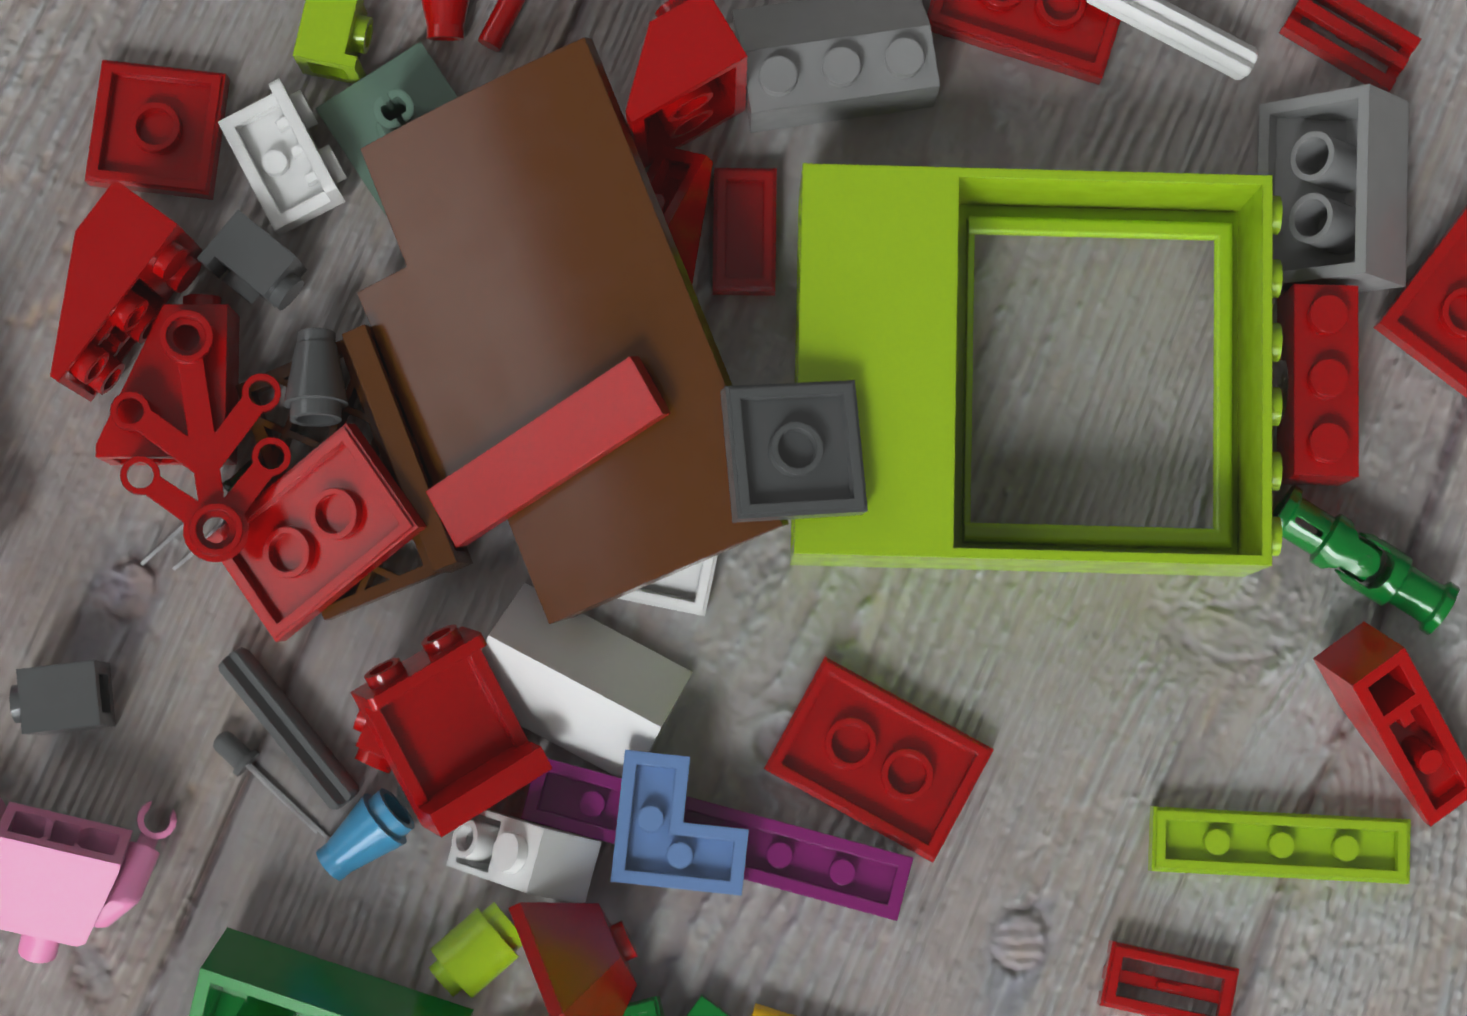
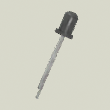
(241, 759)

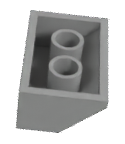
(835, 60)
(1341, 186)

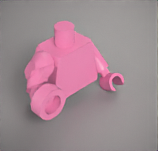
(69, 875)

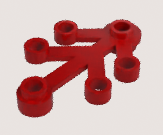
(202, 449)

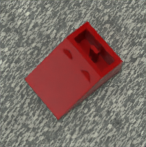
(118, 278)

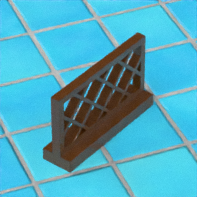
(398, 451)

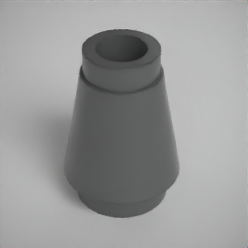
(315, 380)

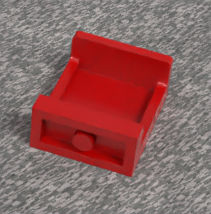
(448, 729)

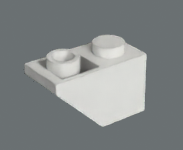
(525, 856)

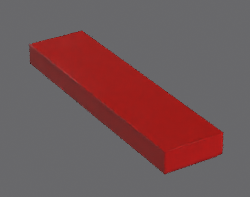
(548, 451)

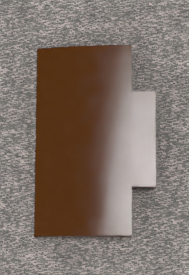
(527, 280)

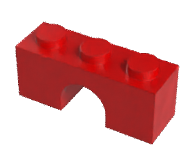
(1322, 409)

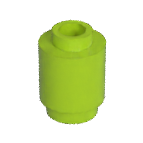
(475, 951)

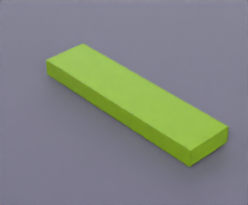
(1279, 845)

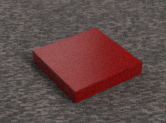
(157, 129)

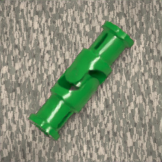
(1340, 546)

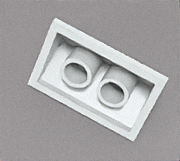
(582, 682)

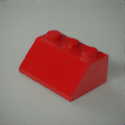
(685, 78)

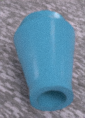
(368, 832)

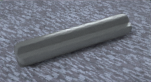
(288, 728)

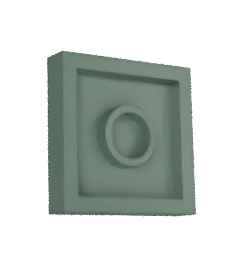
(382, 103)

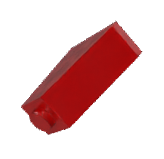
(158, 381)

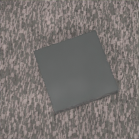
(793, 451)

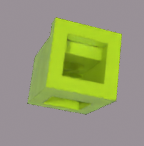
(332, 37)

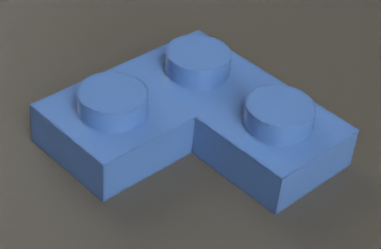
(656, 843)

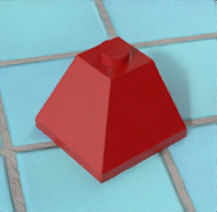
(577, 957)

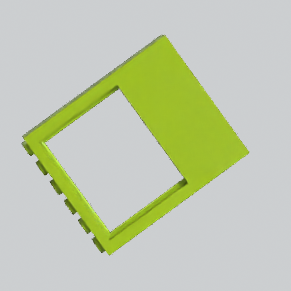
(893, 309)

